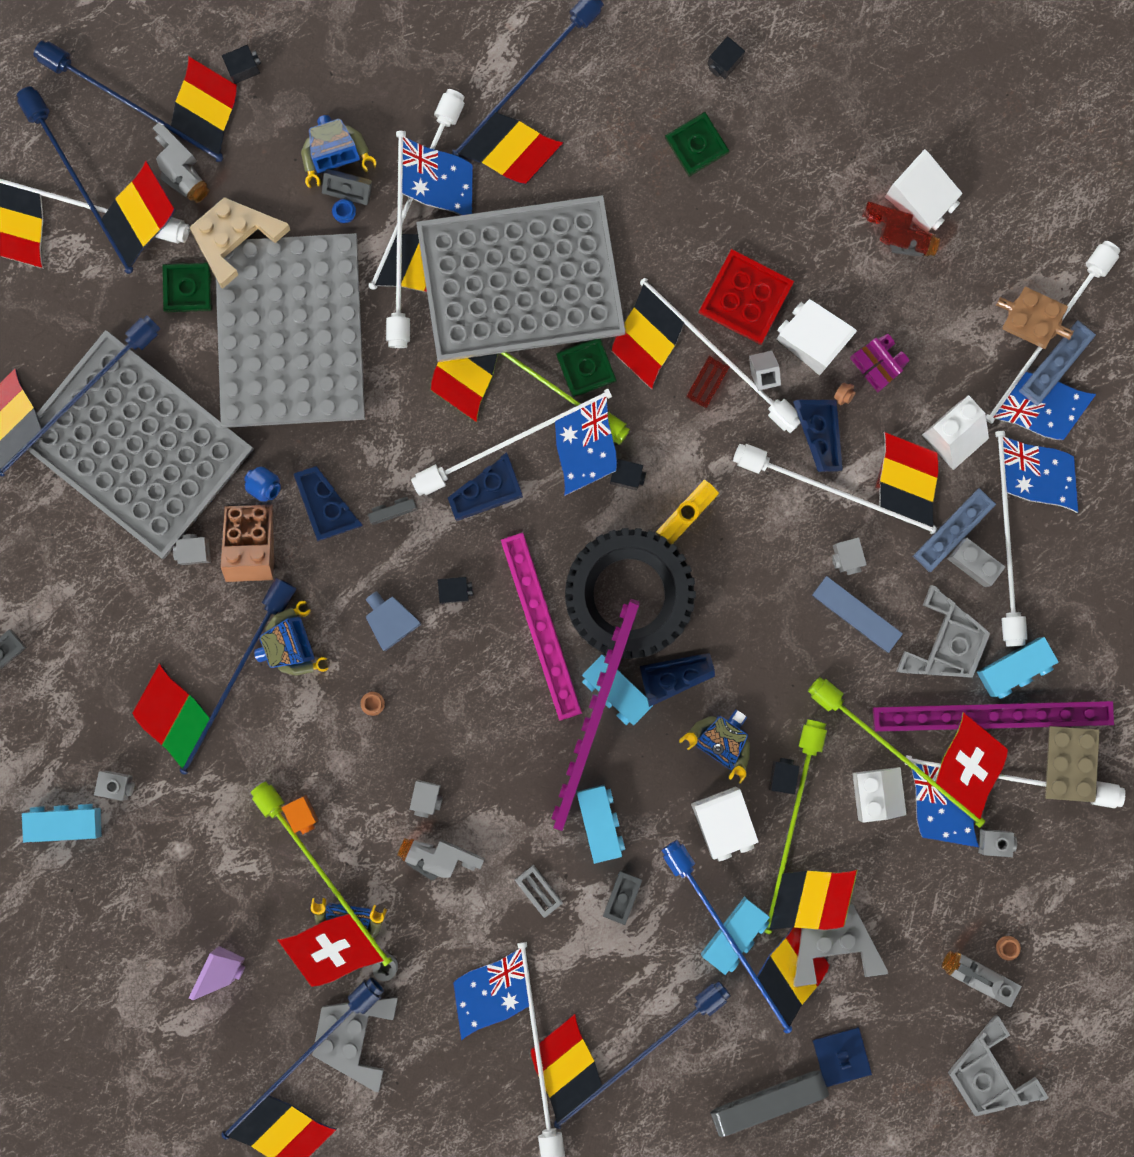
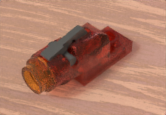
(899, 234)

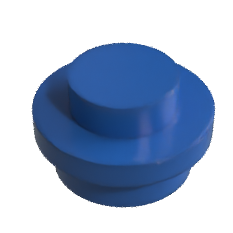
(344, 211)

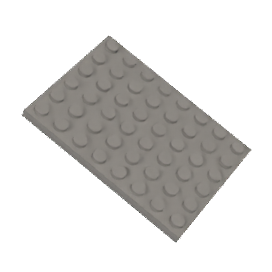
(520, 278)
(291, 332)
(137, 446)

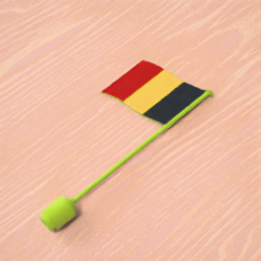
(467, 379)
(809, 897)

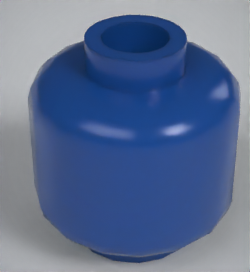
(262, 484)

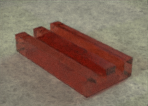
(717, 364)

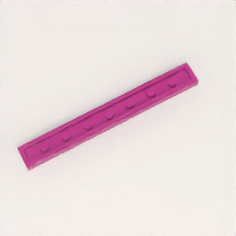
(541, 626)

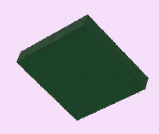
(697, 144)
(187, 287)
(586, 367)

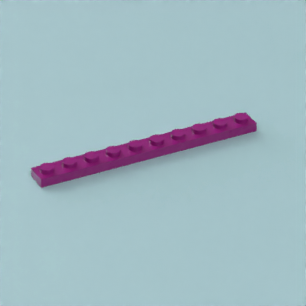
(597, 704)
(994, 716)

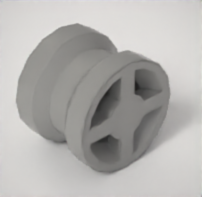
(391, 969)

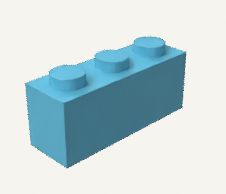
(1018, 668)
(623, 694)
(61, 823)
(600, 823)
(742, 926)

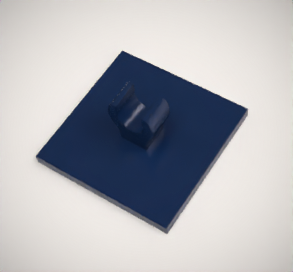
(842, 1057)

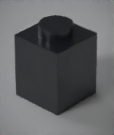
(725, 58)
(241, 63)
(628, 475)
(454, 590)
(784, 776)

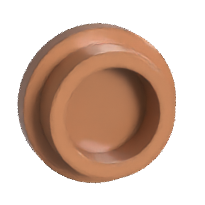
(845, 393)
(372, 703)
(1008, 948)

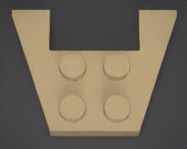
(226, 228)

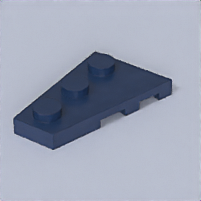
(821, 430)
(488, 490)
(324, 507)
(675, 676)

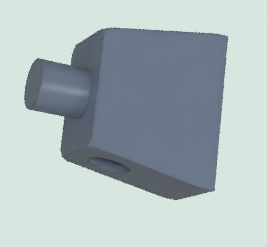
(389, 620)

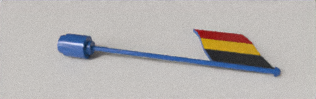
(779, 970)

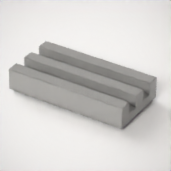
(551, 907)

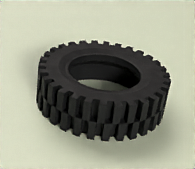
(638, 546)

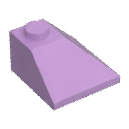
(219, 971)

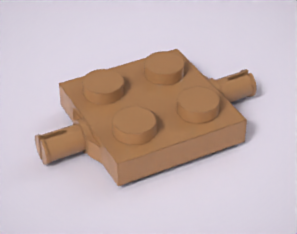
(1035, 317)

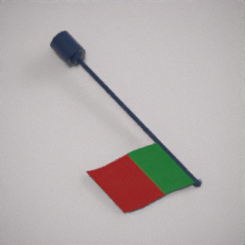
(174, 715)

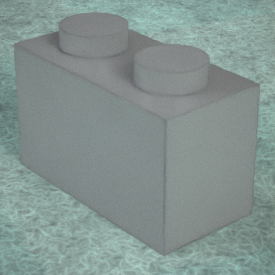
(976, 562)

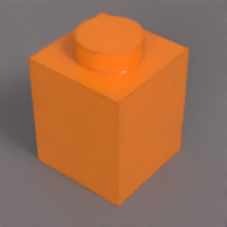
(300, 815)

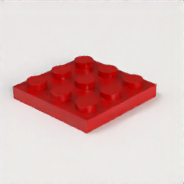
(746, 297)

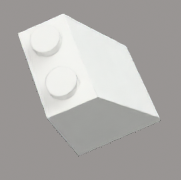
(925, 192)
(815, 335)
(958, 432)
(725, 823)

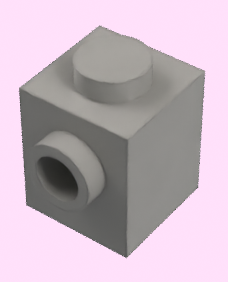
(765, 370)
(192, 550)
(849, 556)
(114, 785)
(425, 798)
(997, 843)

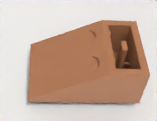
(248, 543)

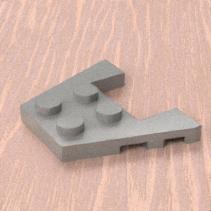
(956, 646)
(838, 941)
(344, 1045)
(982, 1079)

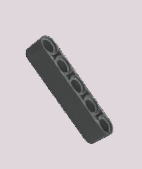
(769, 1103)

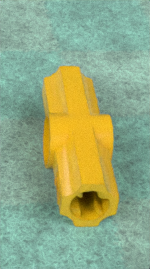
(698, 501)

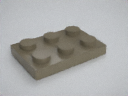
(1072, 764)

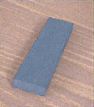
(1057, 363)
(954, 530)
(857, 614)

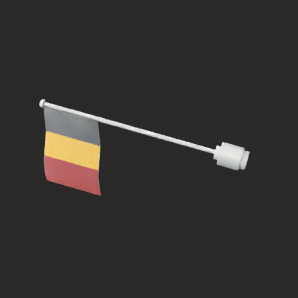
(23, 222)
(412, 267)
(652, 335)
(905, 481)

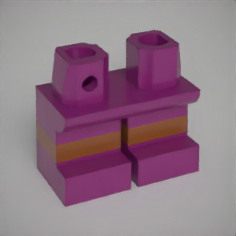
(877, 352)

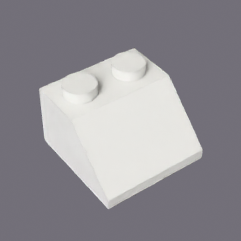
(879, 794)

